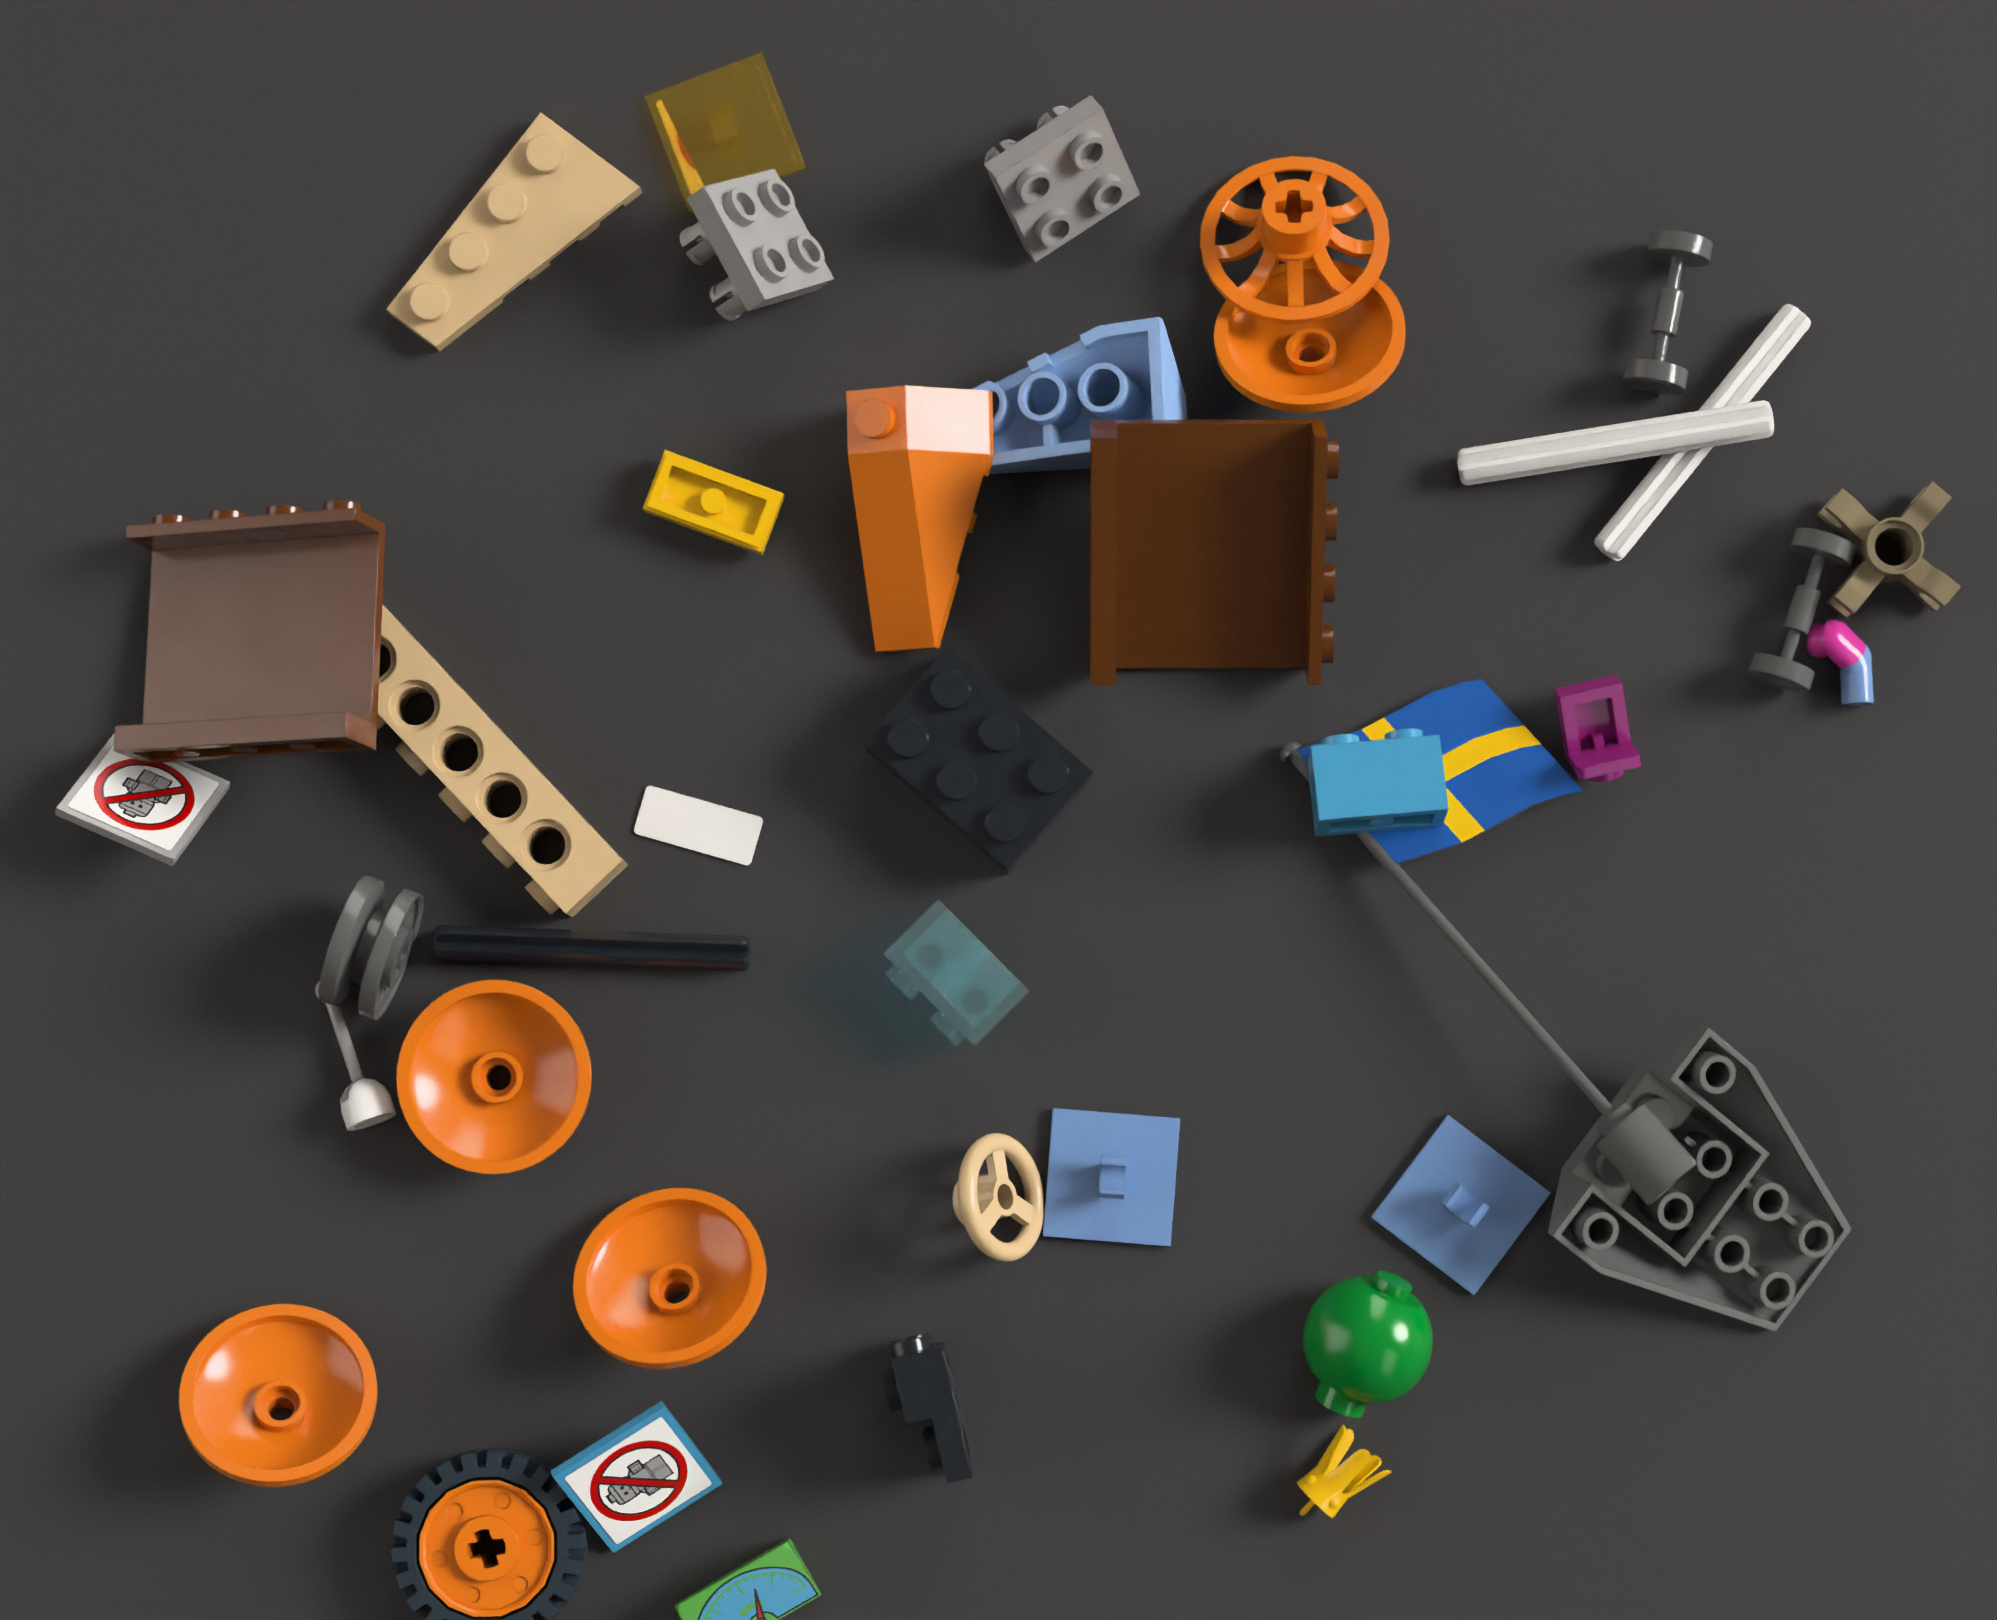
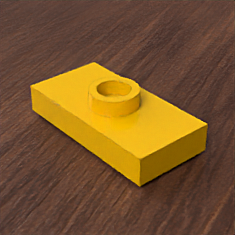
(713, 502)

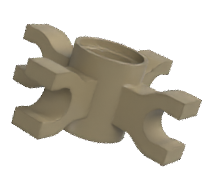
(1920, 577)

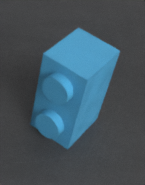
(1377, 783)

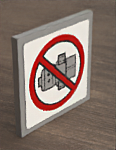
(143, 804)

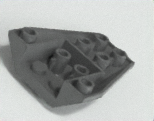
(1740, 1226)

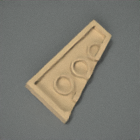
(520, 220)

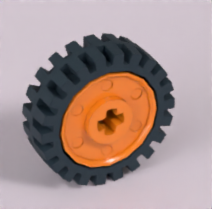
(514, 1501)

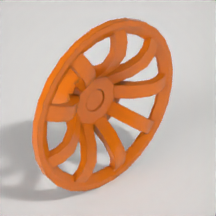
(1294, 229)

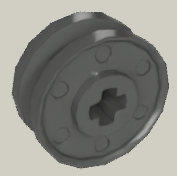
(370, 947)

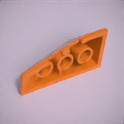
(915, 489)

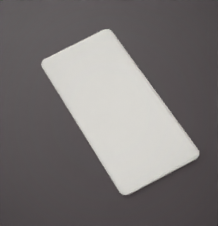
(698, 825)

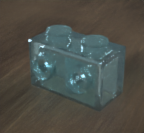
(954, 974)

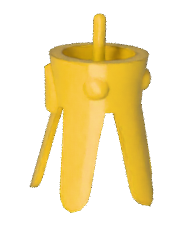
(1333, 1485)

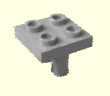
(1061, 177)
(758, 241)

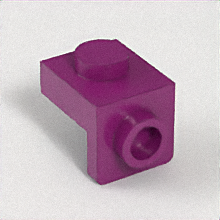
(1596, 729)

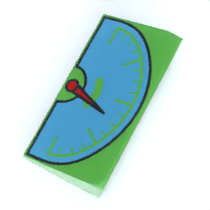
(757, 1590)

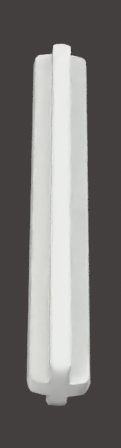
(1615, 442)
(1675, 468)

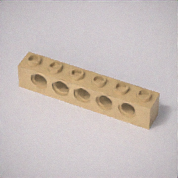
(587, 859)

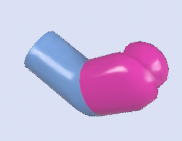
(1850, 655)

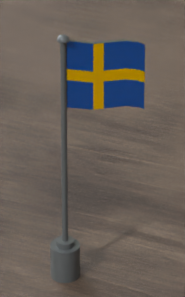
(1491, 776)

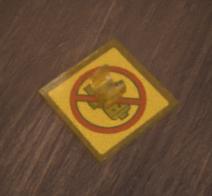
(725, 126)

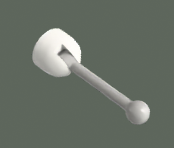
(365, 1099)

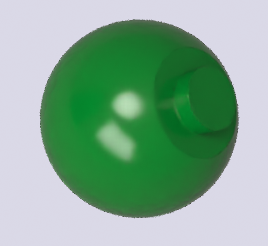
(1366, 1342)

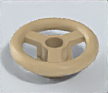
(989, 1196)

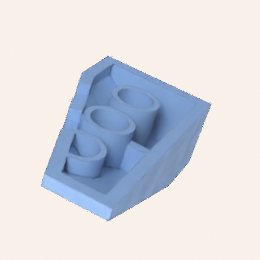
(1106, 375)

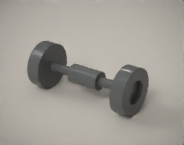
(1678, 250)
(1823, 550)

